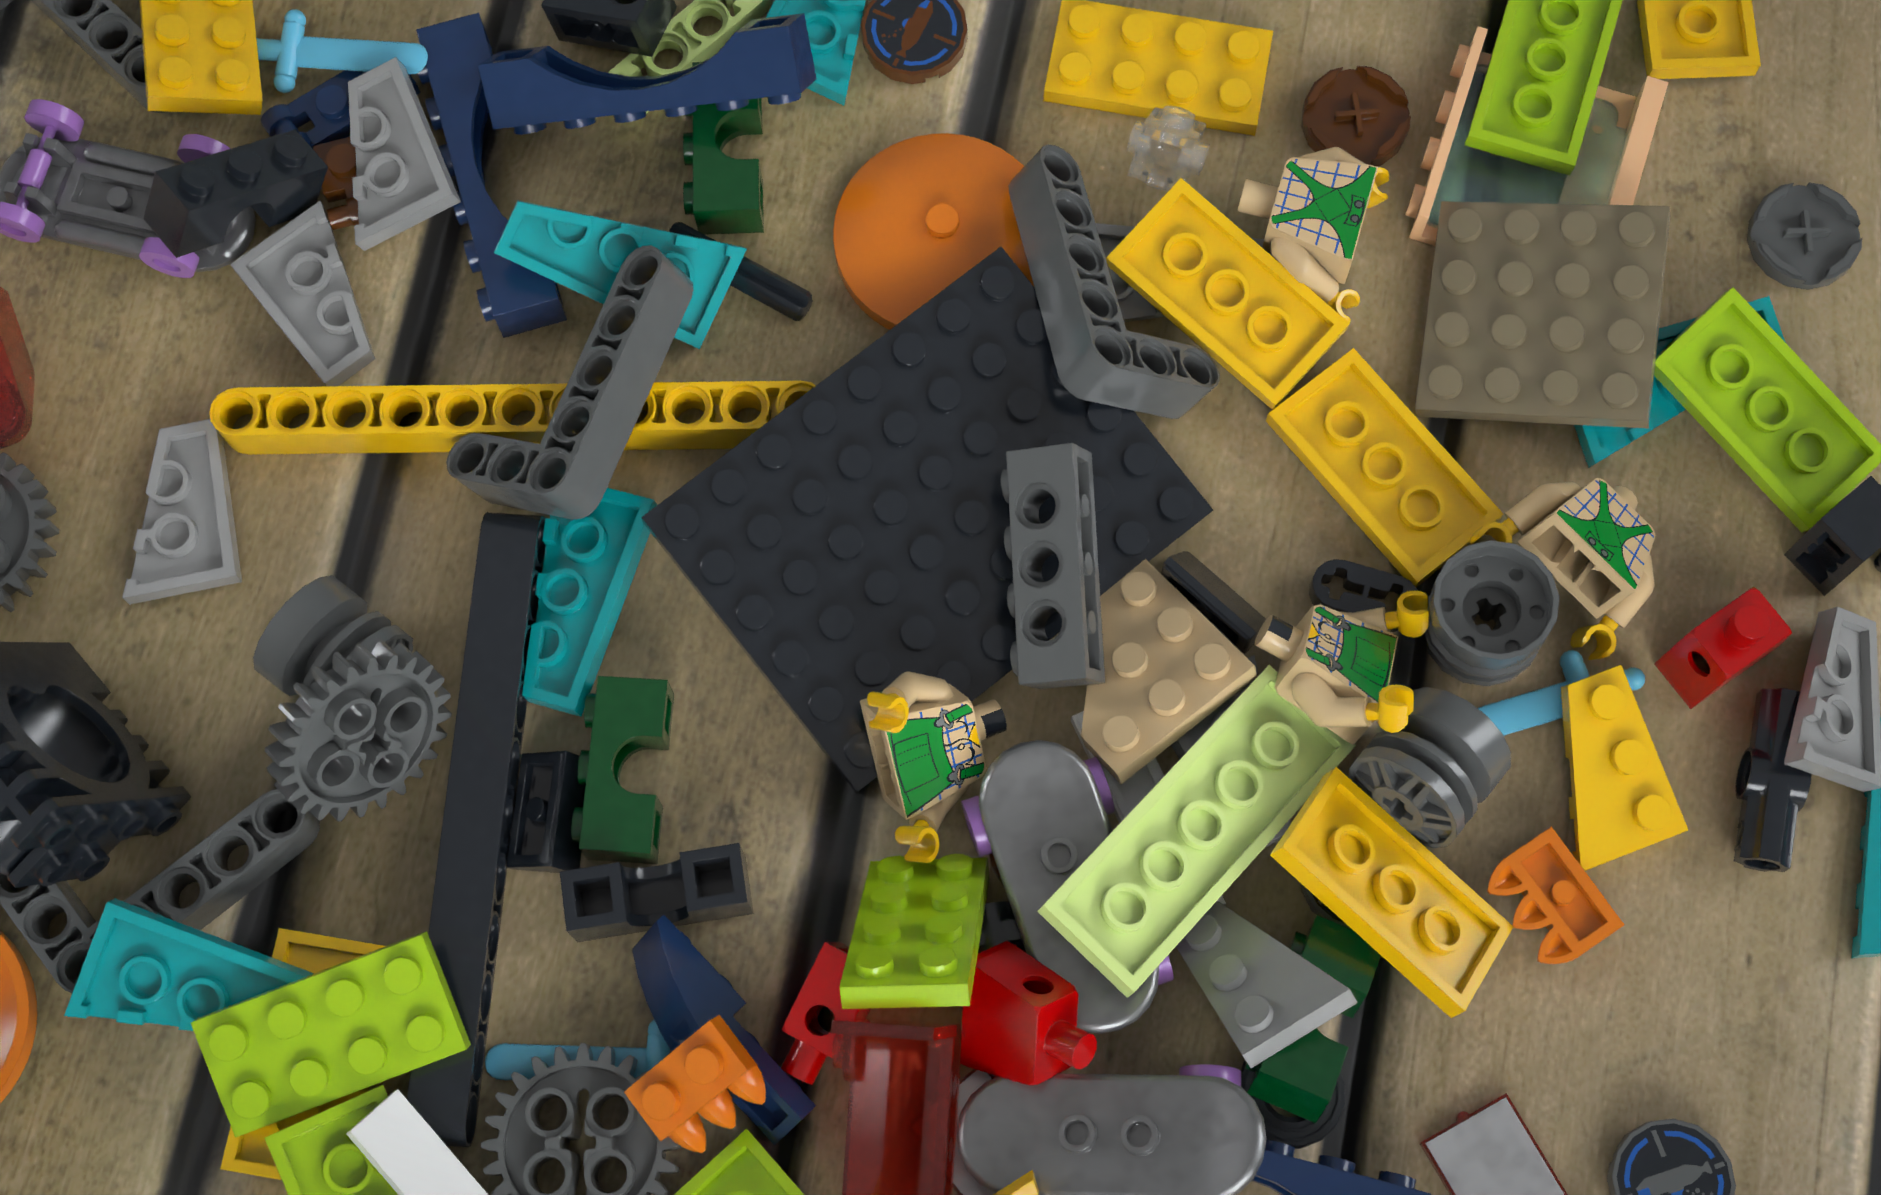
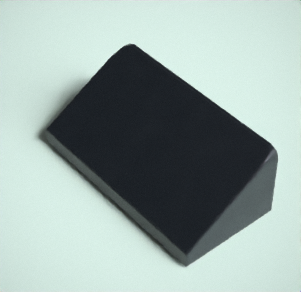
(1214, 599)
(544, 813)

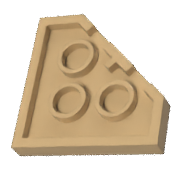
(1161, 672)

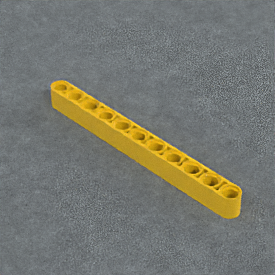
(496, 407)

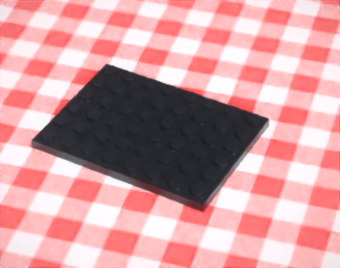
(876, 516)

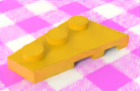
(1616, 775)

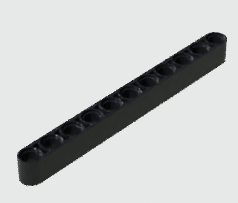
(480, 810)

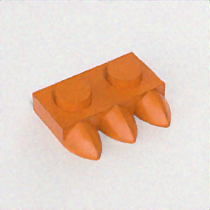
(1555, 897)
(697, 1081)

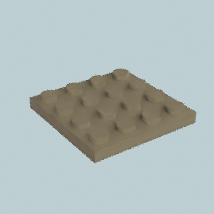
(1544, 313)

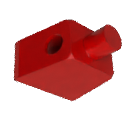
(1729, 643)
(819, 990)
(1022, 1019)

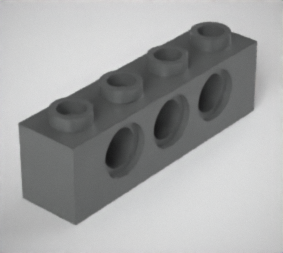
(1077, 651)

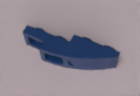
(688, 993)

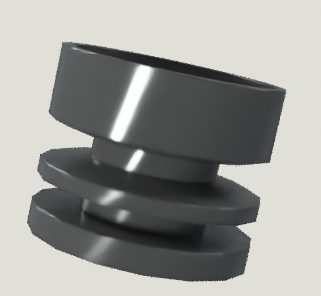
(1498, 584)
(314, 626)
(1434, 766)

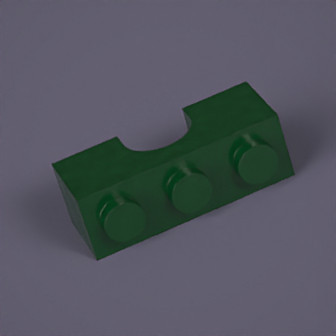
(724, 190)
(624, 719)
(1307, 1070)

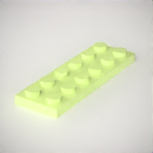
(1193, 834)

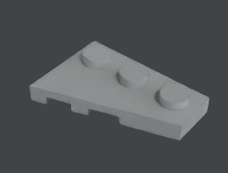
(397, 157)
(309, 295)
(188, 518)
(1839, 704)
(1258, 984)

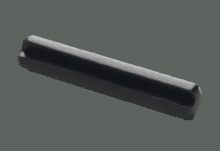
(762, 283)

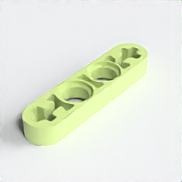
(695, 47)

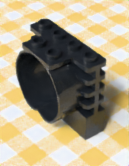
(70, 770)

